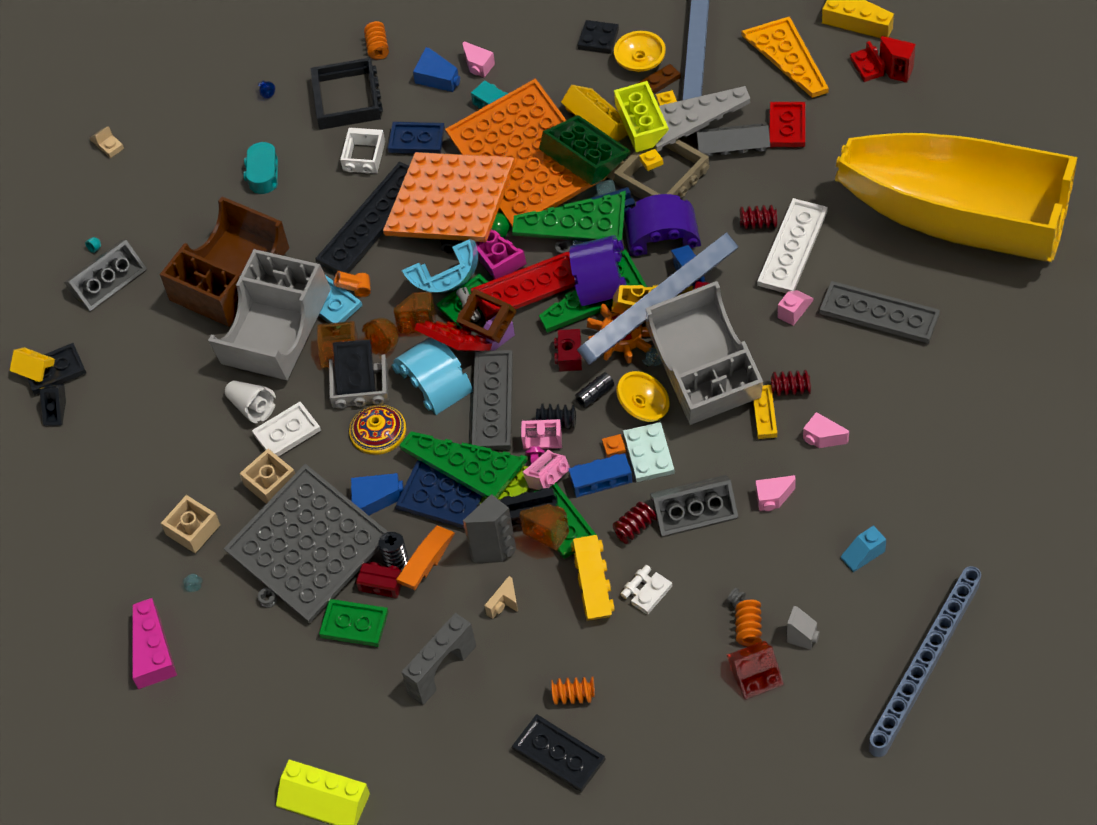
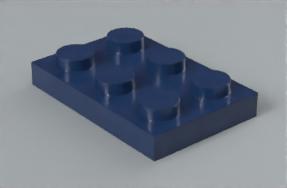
(416, 137)

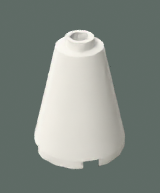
(251, 400)

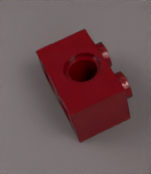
(568, 340)

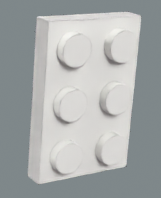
(286, 429)

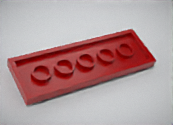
(528, 284)

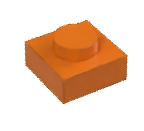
(613, 445)

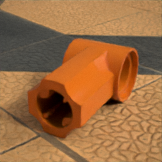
(358, 283)

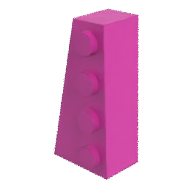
(499, 255)
(150, 648)

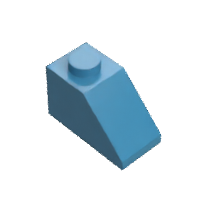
(864, 548)

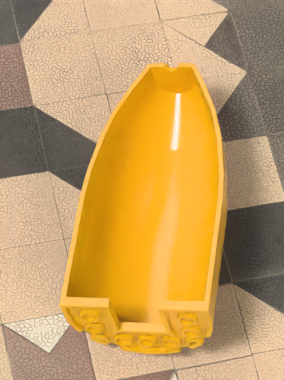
(963, 189)

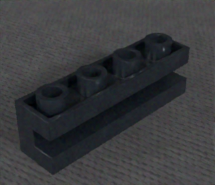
(526, 501)

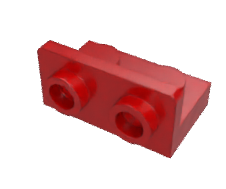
(868, 62)

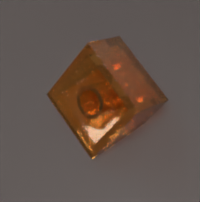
(545, 524)

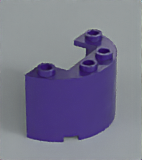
(660, 219)
(596, 269)

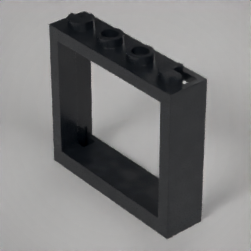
(344, 70)

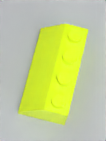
(640, 115)
(321, 794)

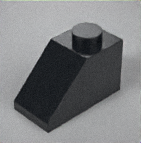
(53, 404)

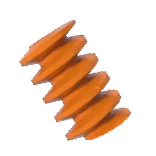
(376, 40)
(748, 622)
(573, 690)

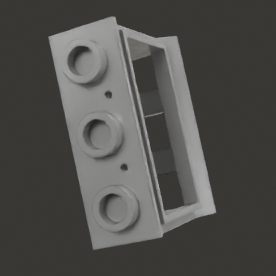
(359, 399)

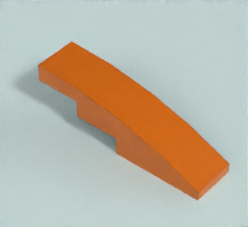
(425, 557)

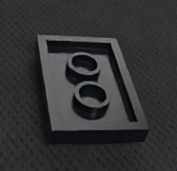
(354, 367)
(65, 368)

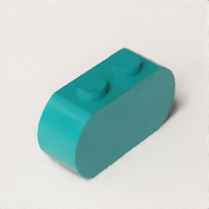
(261, 168)

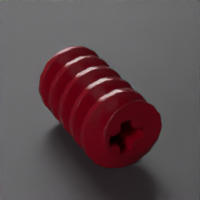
(758, 217)
(790, 382)
(632, 520)

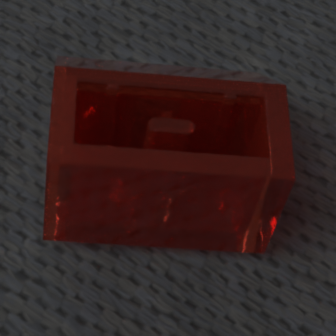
(755, 669)

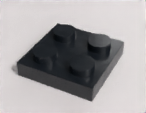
(598, 36)

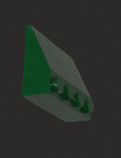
(583, 149)

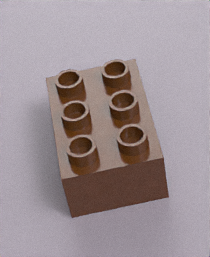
(208, 275)

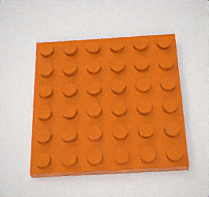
(450, 196)

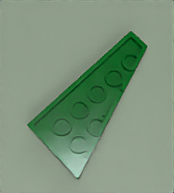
(575, 221)
(570, 309)
(468, 464)

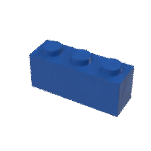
(600, 475)

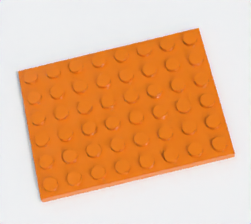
(514, 129)

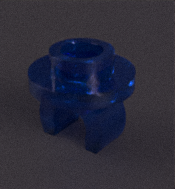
(266, 89)

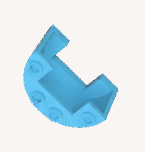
(451, 278)
(435, 372)

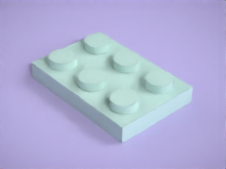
(648, 452)

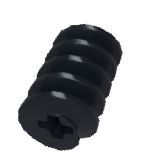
(566, 416)
(393, 550)

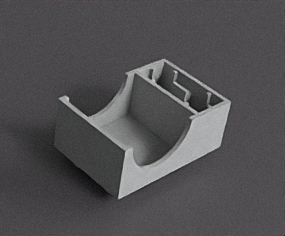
(274, 314)
(702, 353)

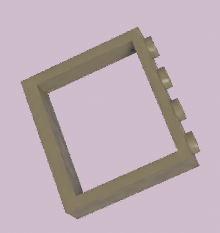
(623, 174)

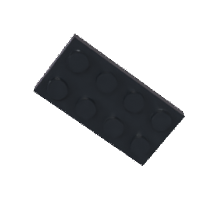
(558, 753)

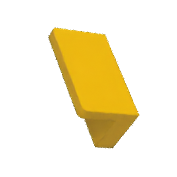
(30, 363)

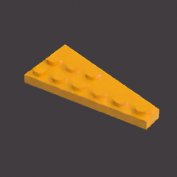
(786, 50)

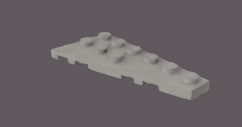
(696, 113)

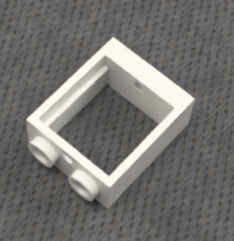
(367, 137)

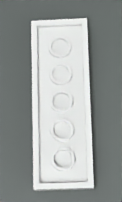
(792, 246)

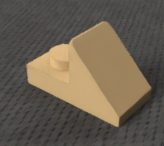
(107, 142)
(503, 596)

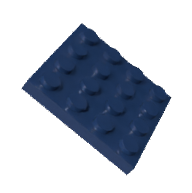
(437, 496)

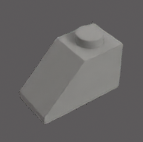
(801, 629)

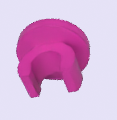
(534, 452)

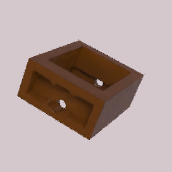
(500, 322)

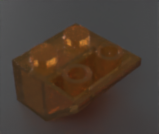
(414, 309)
(333, 333)

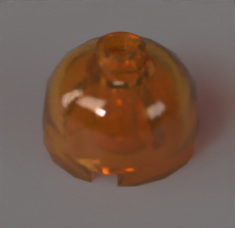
(383, 335)

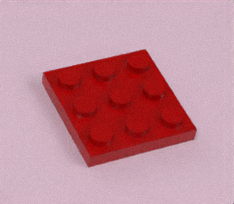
(452, 336)

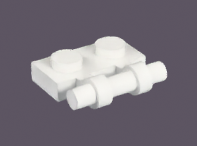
(652, 592)

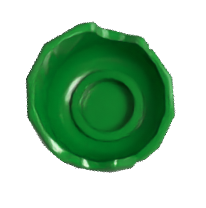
(501, 225)

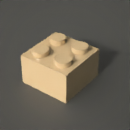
(266, 475)
(190, 524)

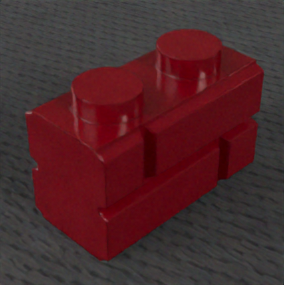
(379, 579)

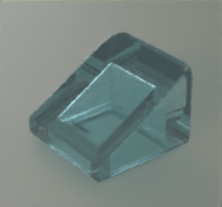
(605, 187)

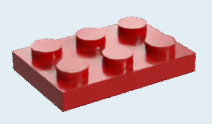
(787, 124)

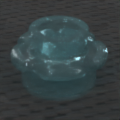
(192, 582)

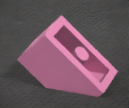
(478, 59)
(793, 306)
(824, 432)
(773, 492)

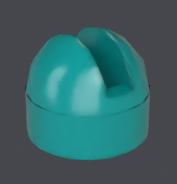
(93, 244)

